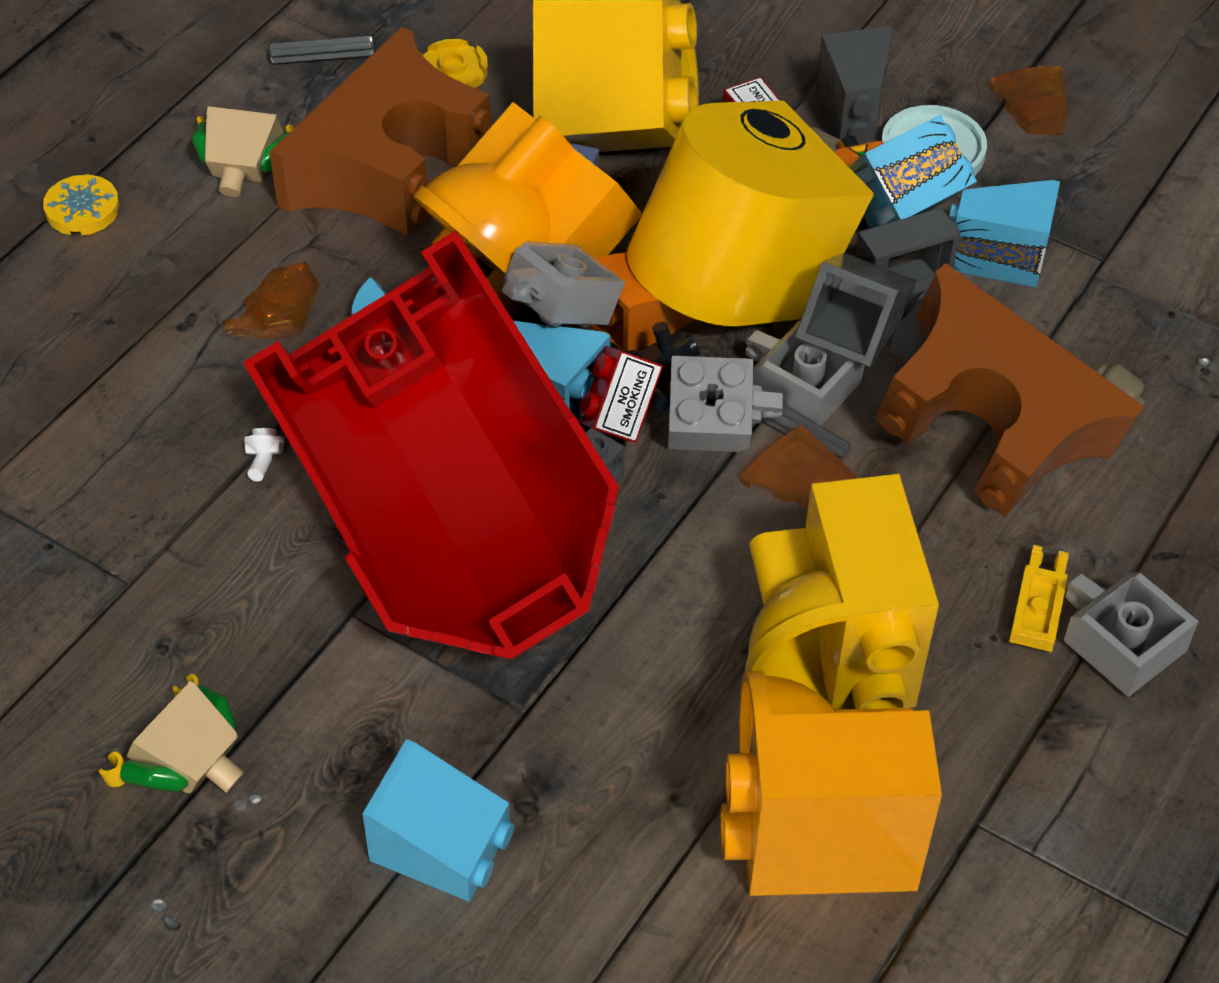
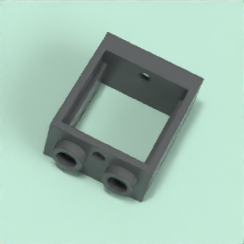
(926, 230)

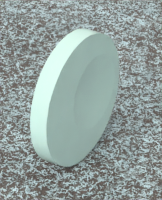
(969, 135)

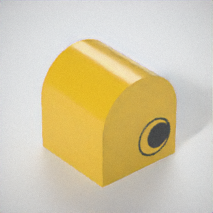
(745, 215)

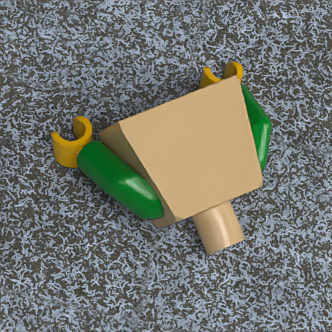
(237, 145)
(182, 745)

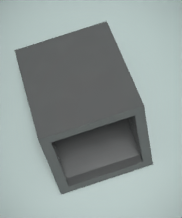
(853, 80)
(855, 307)

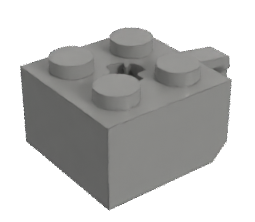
(562, 284)
(807, 375)
(736, 400)
(1127, 629)

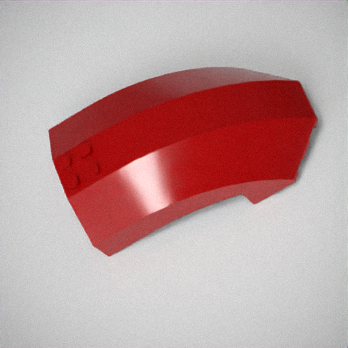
(447, 461)

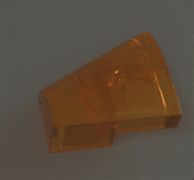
(1035, 98)
(278, 305)
(794, 465)

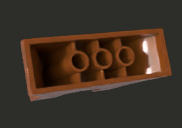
(369, 136)
(1013, 377)

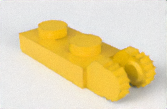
(1040, 602)

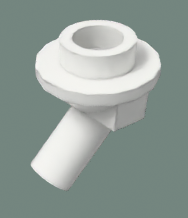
(263, 444)

